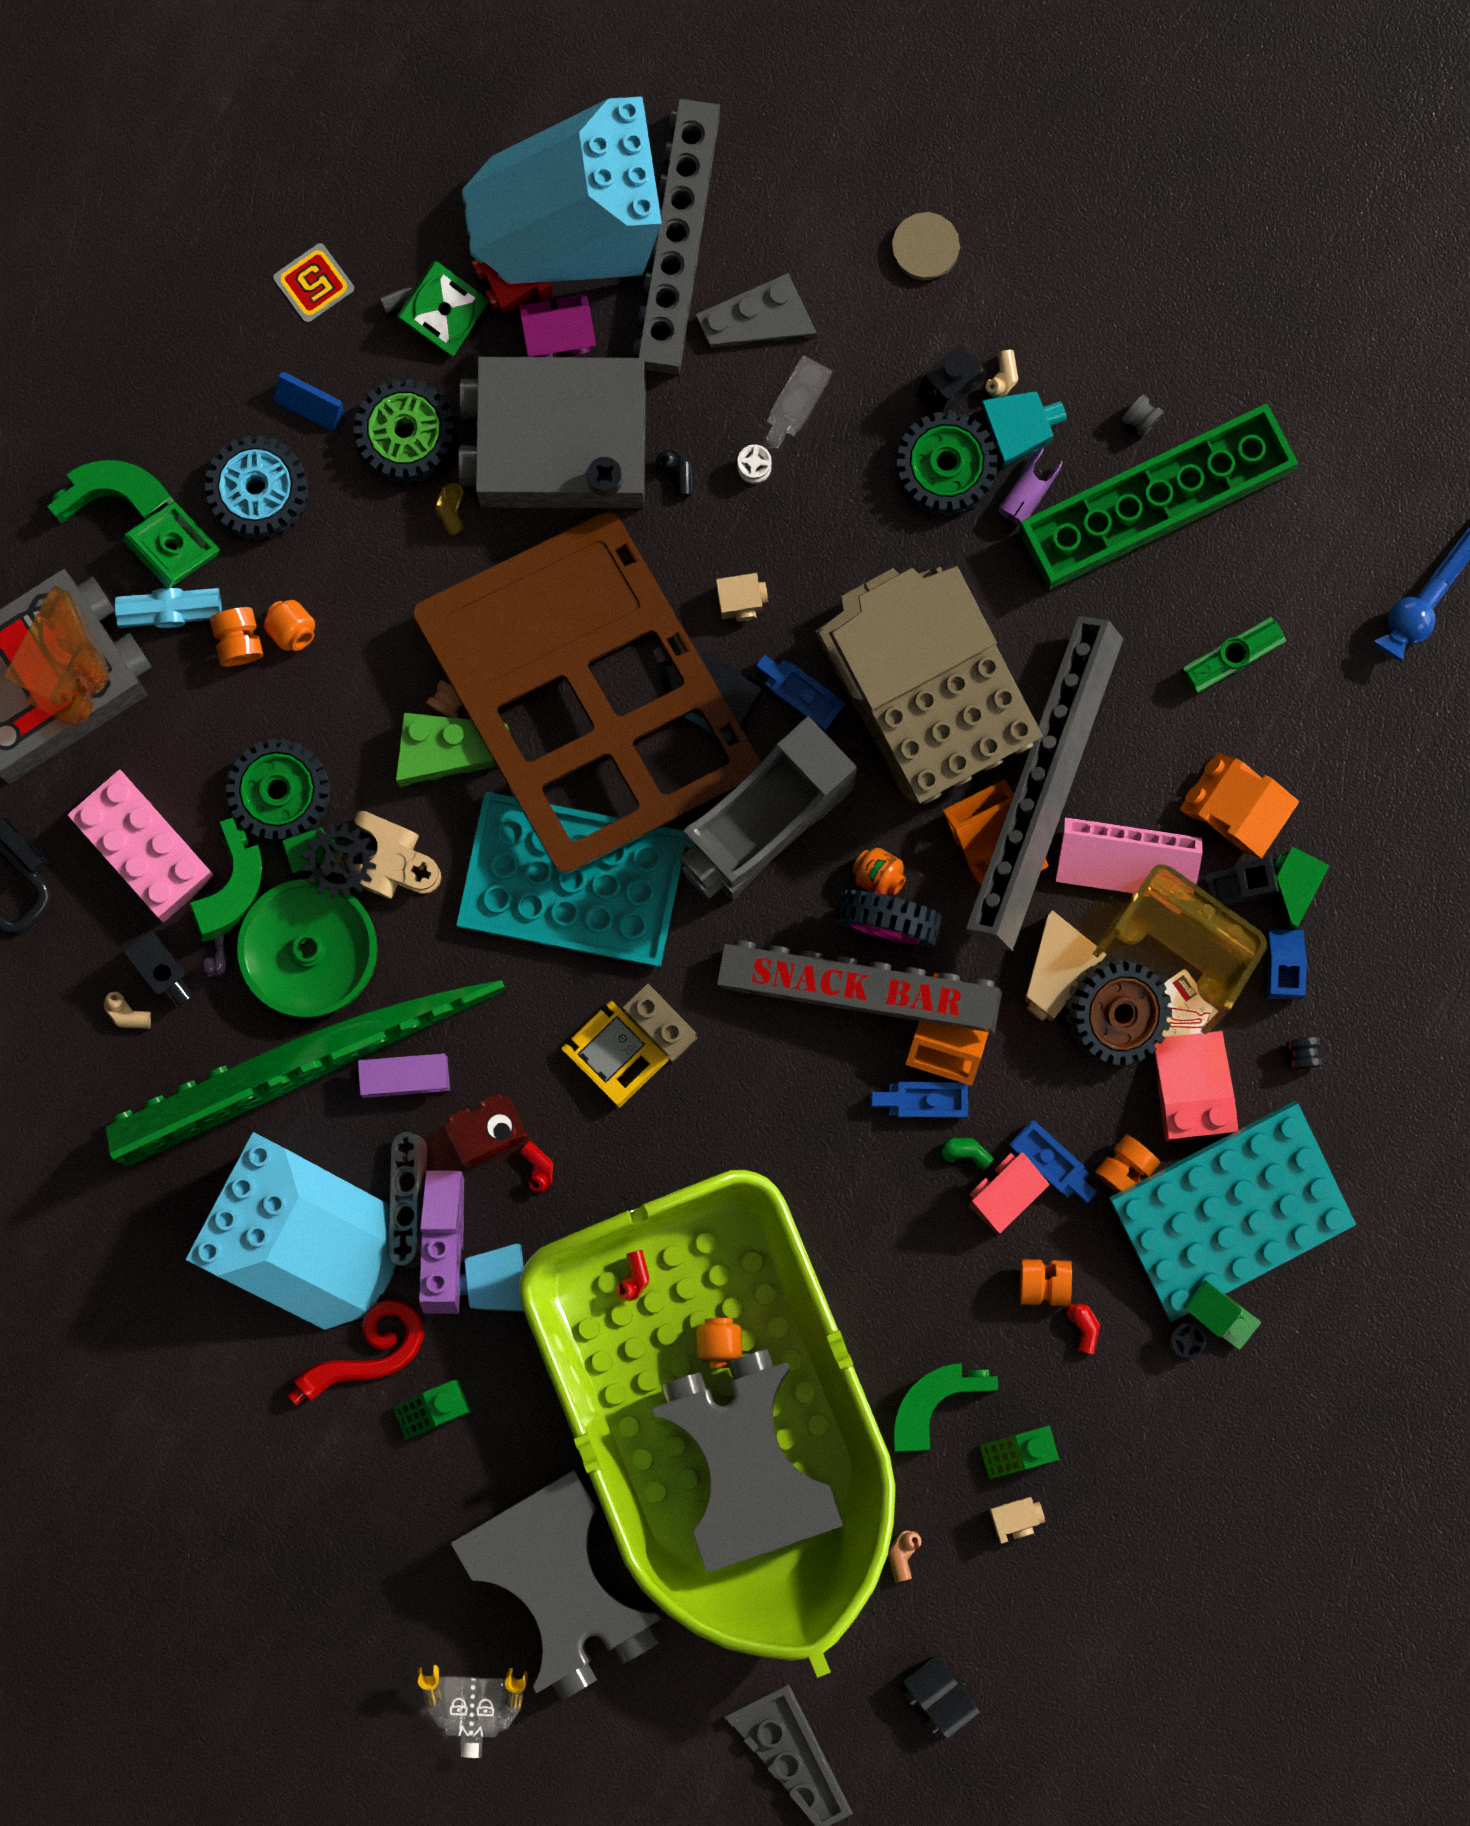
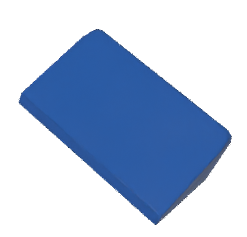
(308, 401)

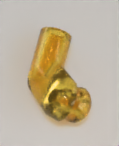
(447, 507)

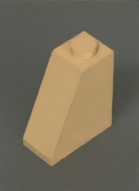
(1058, 963)

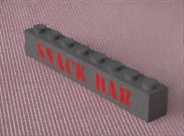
(860, 987)

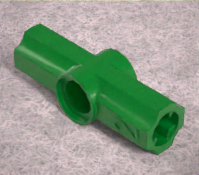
(1252, 645)

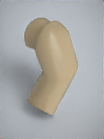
(1005, 378)
(123, 1015)

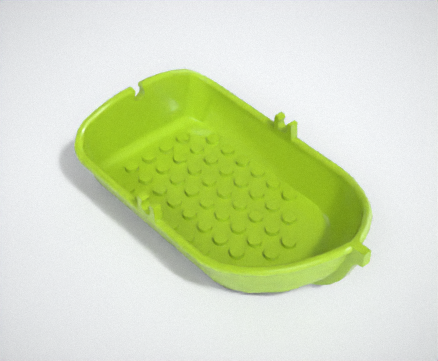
(714, 1254)

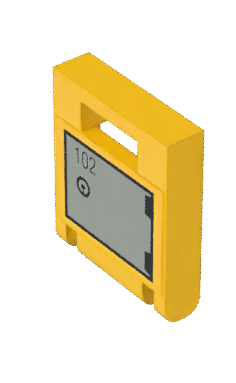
(610, 1048)

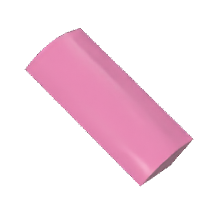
(1122, 855)

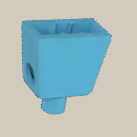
(494, 1279)

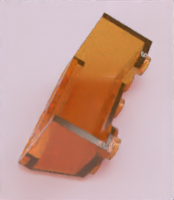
(60, 660)

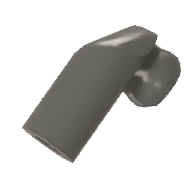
(395, 300)

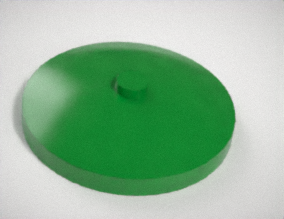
(306, 950)

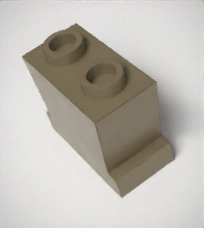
(660, 1022)

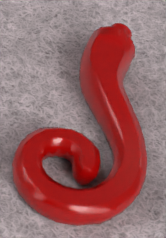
(323, 1375)

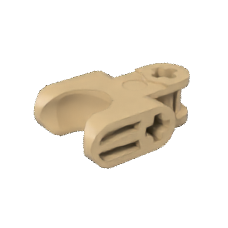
(394, 859)

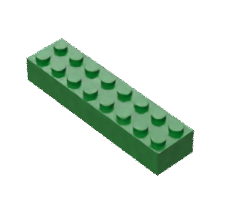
(1157, 496)

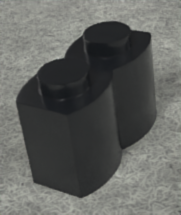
(940, 1697)

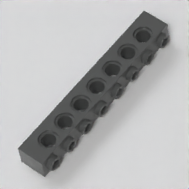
(702, 120)

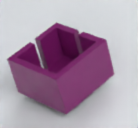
(560, 329)

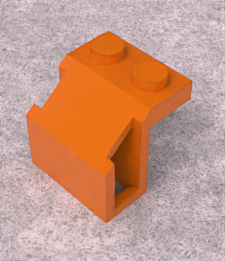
(1240, 804)
(978, 823)
(947, 1050)

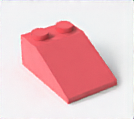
(1195, 1087)

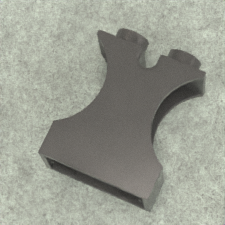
(767, 811)
(755, 1491)
(545, 1560)

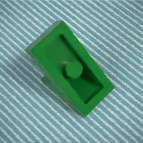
(1222, 1314)

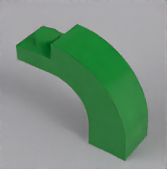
(110, 479)
(227, 908)
(916, 1407)

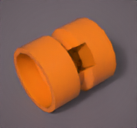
(236, 636)
(1128, 1165)
(1045, 1282)

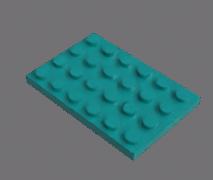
(604, 909)
(1233, 1209)

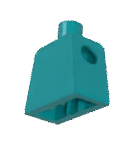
(1020, 425)

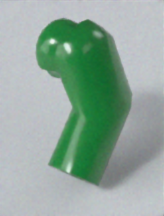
(966, 1148)

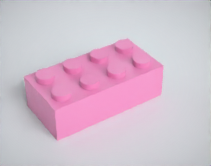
(141, 846)

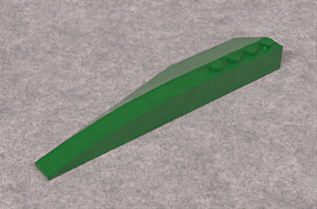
(277, 1073)

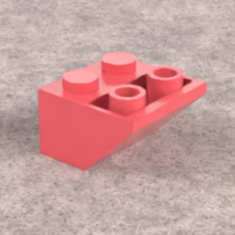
(1008, 1193)

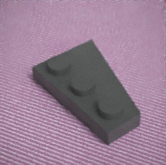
(757, 315)

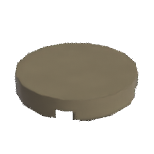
(925, 246)

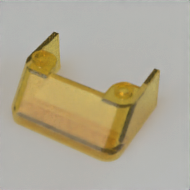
(1196, 930)

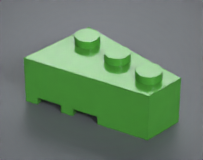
(439, 748)

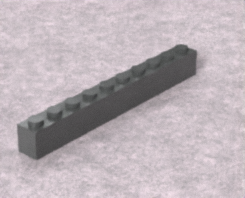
(1045, 783)

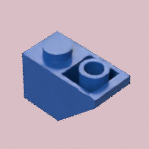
(1286, 965)

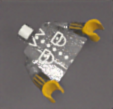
(472, 1705)

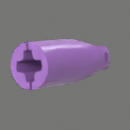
(1026, 493)

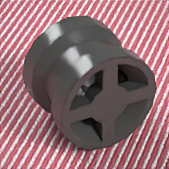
(1142, 415)

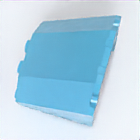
(569, 200)
(297, 1237)

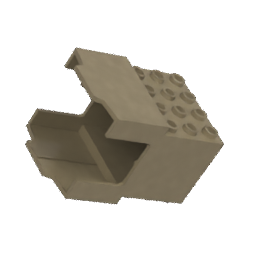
(927, 679)

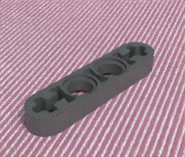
(403, 1200)

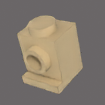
(1016, 1518)

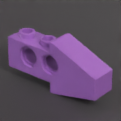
(441, 1242)

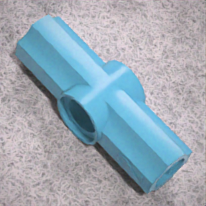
(167, 607)

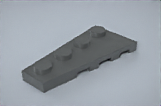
(787, 1745)

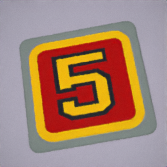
(313, 282)

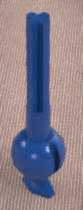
(1413, 617)

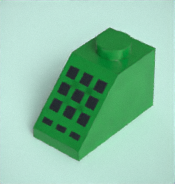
(1297, 881)
(431, 1409)
(1019, 1452)

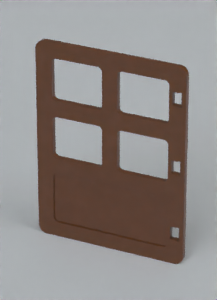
(546, 621)

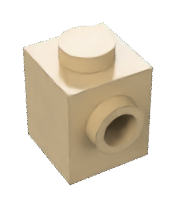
(741, 597)

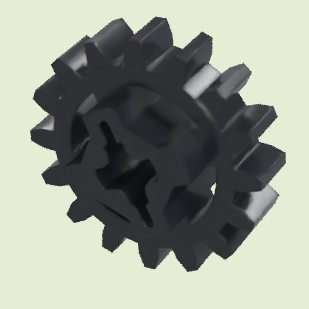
(326, 870)

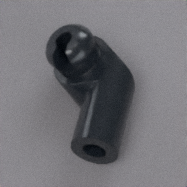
(679, 469)

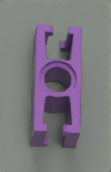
(404, 1075)

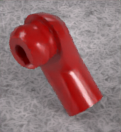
(541, 1168)
(636, 1280)
(1088, 1325)

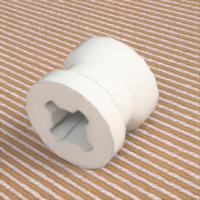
(755, 457)

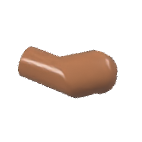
(900, 1552)

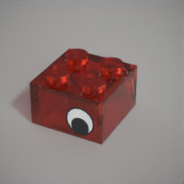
(486, 1130)

